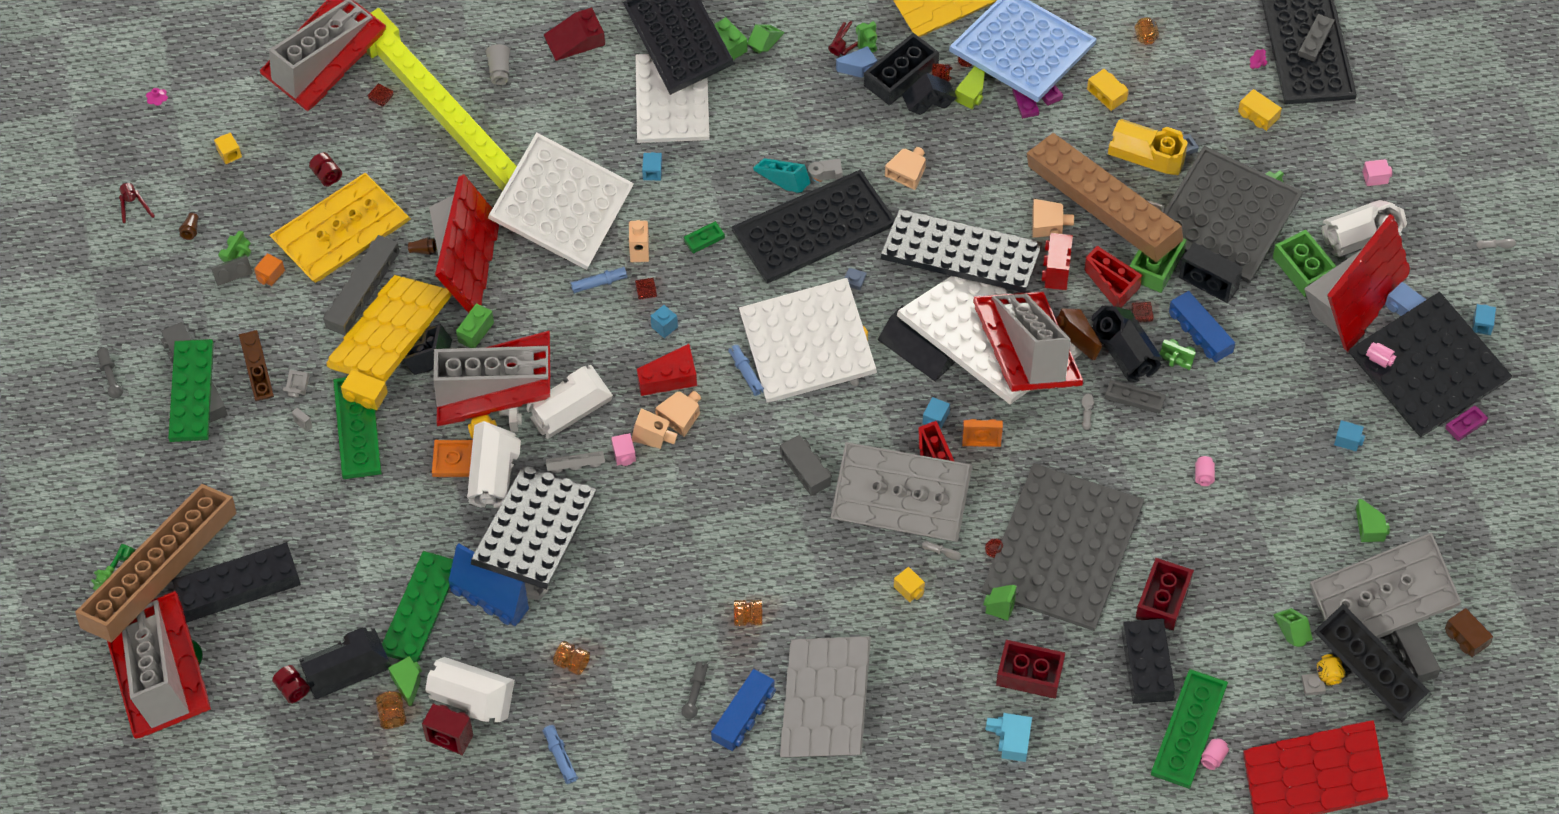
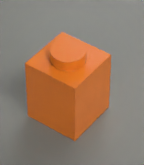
(269, 270)

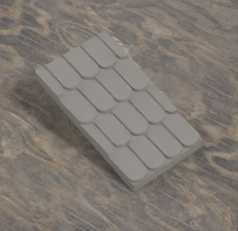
(901, 492)
(1391, 587)
(825, 697)

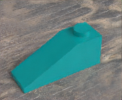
(784, 174)

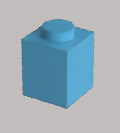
(652, 166)
(1483, 319)
(664, 321)
(936, 411)
(1349, 436)

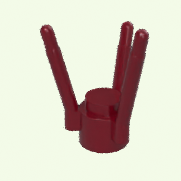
(838, 45)
(129, 194)

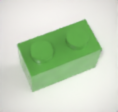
(475, 326)

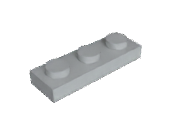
(575, 462)

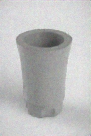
(498, 63)

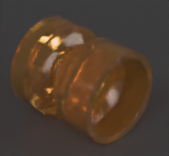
(748, 613)
(573, 658)
(390, 710)

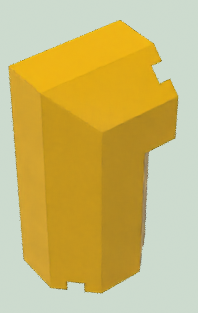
(1149, 147)

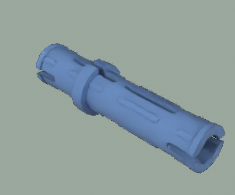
(600, 279)
(743, 365)
(556, 746)

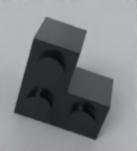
(927, 92)
(421, 356)

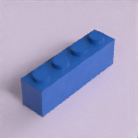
(1201, 326)
(743, 710)

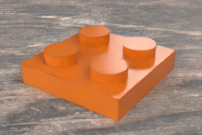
(982, 433)
(452, 458)

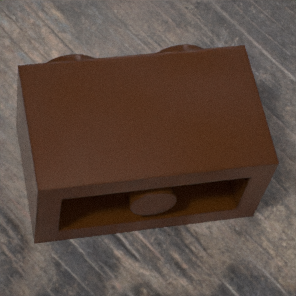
(1468, 633)

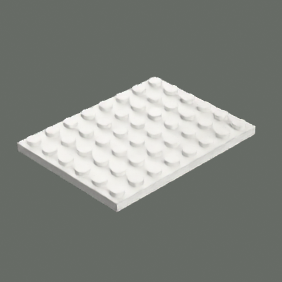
(952, 324)

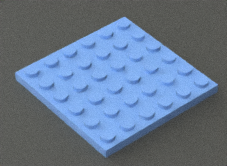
(1023, 46)

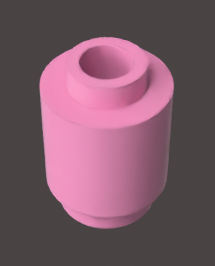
(1381, 354)
(1205, 471)
(1214, 754)

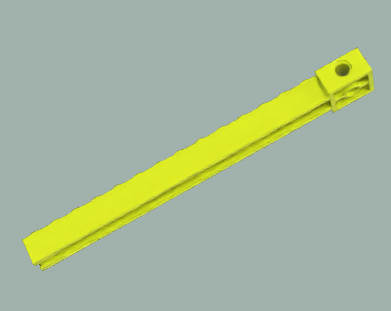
(441, 103)

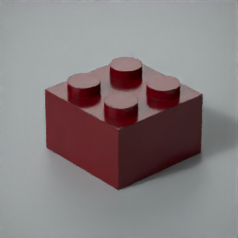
(447, 728)

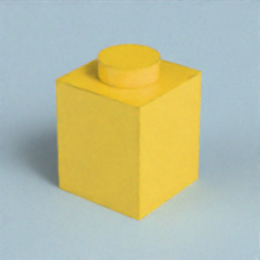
(228, 148)
(909, 585)

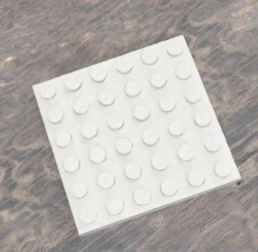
(561, 201)
(807, 340)

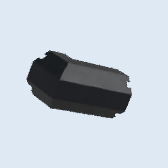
(1126, 342)
(345, 662)

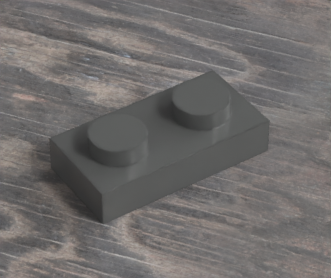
(231, 270)

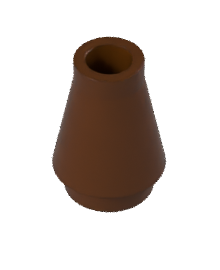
(188, 229)
(423, 246)

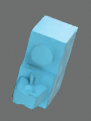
(1013, 733)

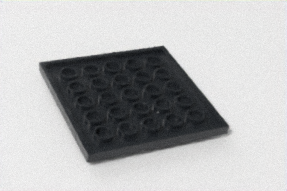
(1437, 364)

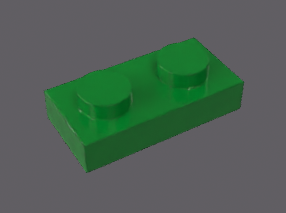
(704, 237)

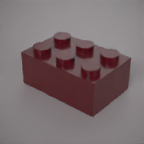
(1164, 593)
(1030, 669)

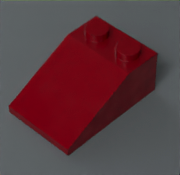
(575, 35)

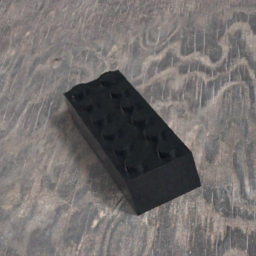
(236, 582)
(1372, 662)

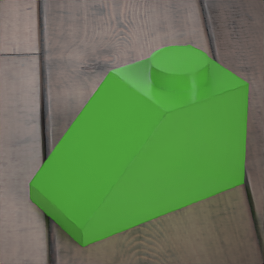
(764, 37)
(1371, 523)
(1001, 601)
(1294, 627)
(406, 678)

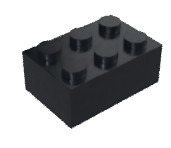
(1210, 272)

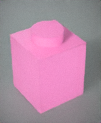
(1377, 172)
(623, 449)

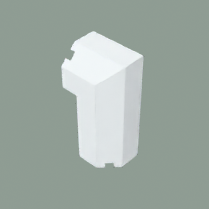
(1356, 227)
(569, 402)
(491, 464)
(470, 689)

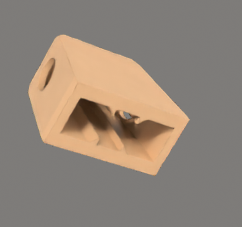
(907, 167)
(1049, 218)
(639, 236)
(680, 411)
(652, 430)

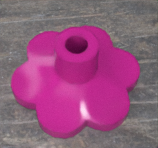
(1258, 59)
(156, 96)

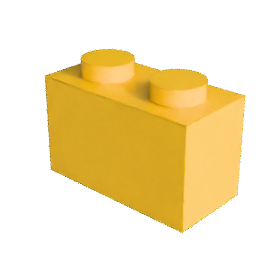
(1107, 89)
(1259, 110)
(364, 390)

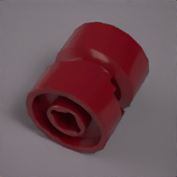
(325, 169)
(291, 684)

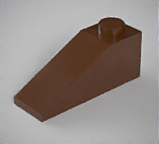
(1080, 332)

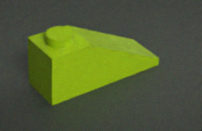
(971, 88)

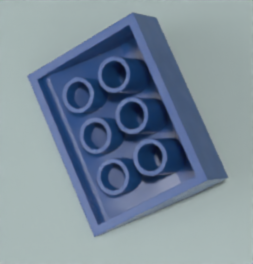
(488, 589)

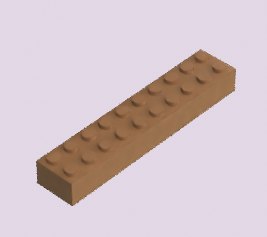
(1105, 197)
(155, 563)

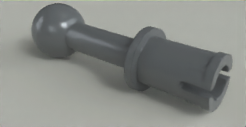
(106, 365)
(690, 710)

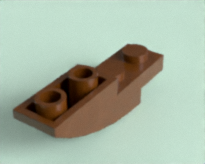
(256, 365)

